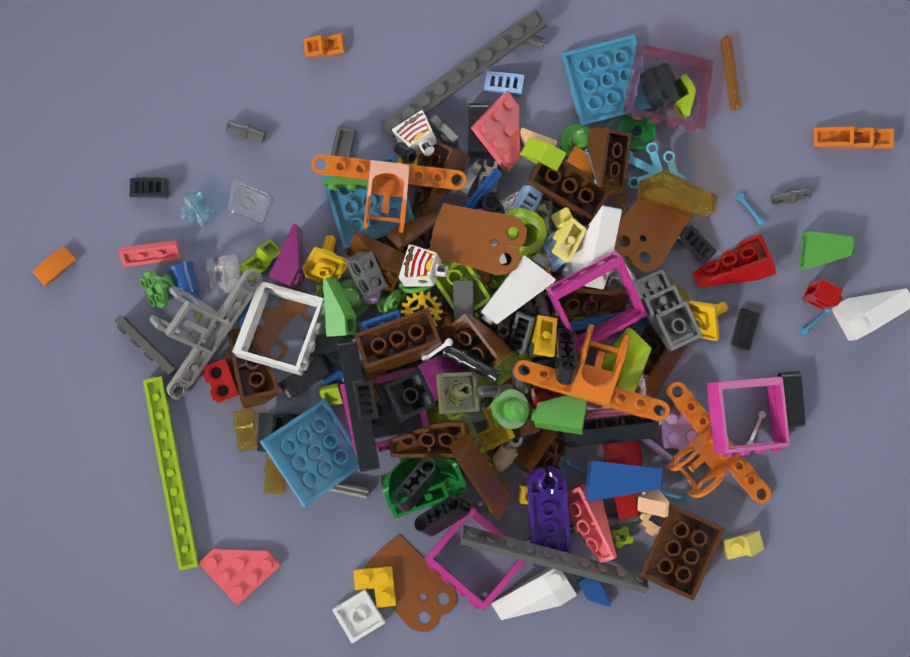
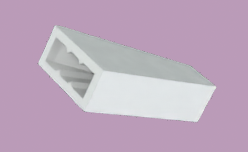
(516, 290)

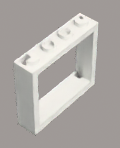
(252, 319)

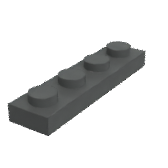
(142, 341)

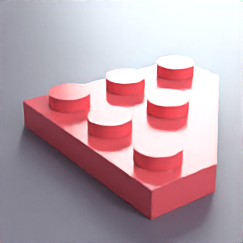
(500, 131)
(239, 570)

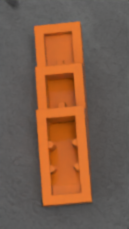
(853, 138)

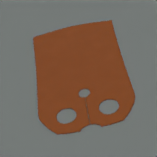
(657, 224)
(466, 234)
(411, 580)

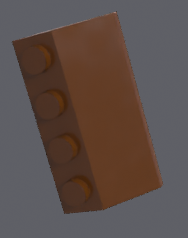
(569, 189)
(398, 342)
(659, 362)
(481, 474)

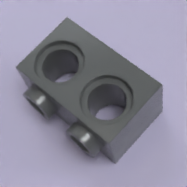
(366, 273)

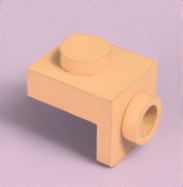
(651, 528)

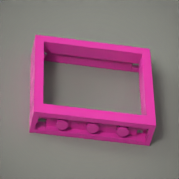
(587, 275)
(381, 380)
(777, 412)
(448, 577)

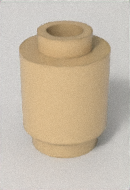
(504, 456)

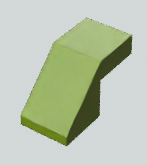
(684, 105)
(543, 152)
(262, 259)

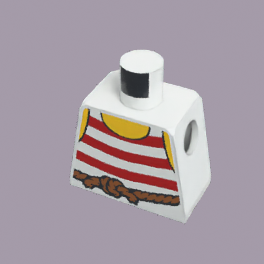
(416, 134)
(421, 267)

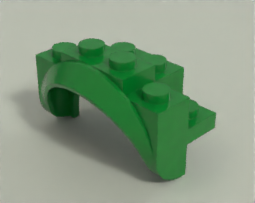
(439, 491)

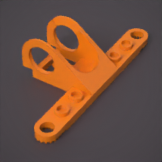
(388, 180)
(596, 383)
(703, 445)

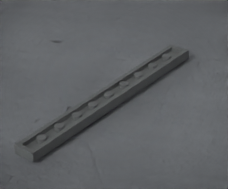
(468, 70)
(553, 558)

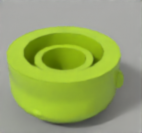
(536, 231)

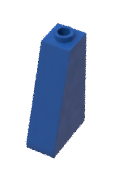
(614, 480)

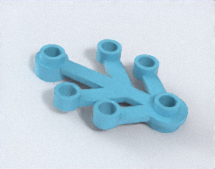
(656, 165)

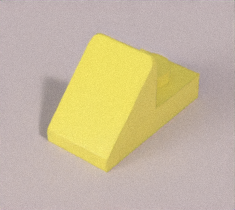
(562, 217)
(568, 240)
(742, 545)

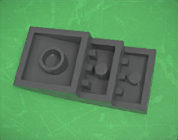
(666, 311)

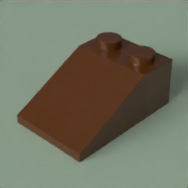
(609, 156)
(388, 258)
(478, 339)

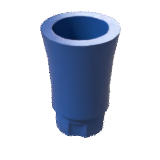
(184, 278)

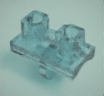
(193, 202)

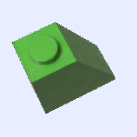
(823, 248)
(561, 414)

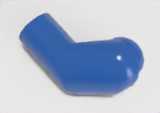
(333, 377)

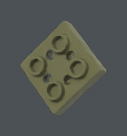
(464, 392)

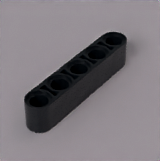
(613, 430)

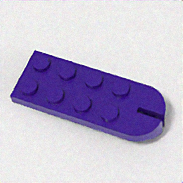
(548, 509)

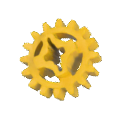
(421, 303)

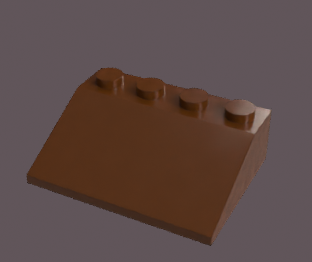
(682, 552)

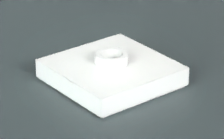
(358, 616)

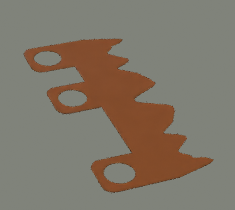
(275, 320)

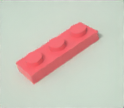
(149, 253)

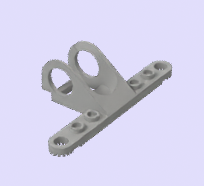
(207, 331)

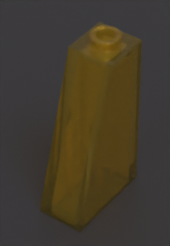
(677, 194)

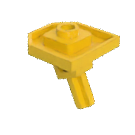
(324, 263)
(707, 318)

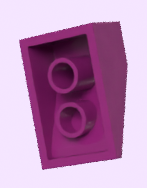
(290, 260)
(438, 365)

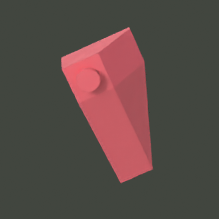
(591, 523)

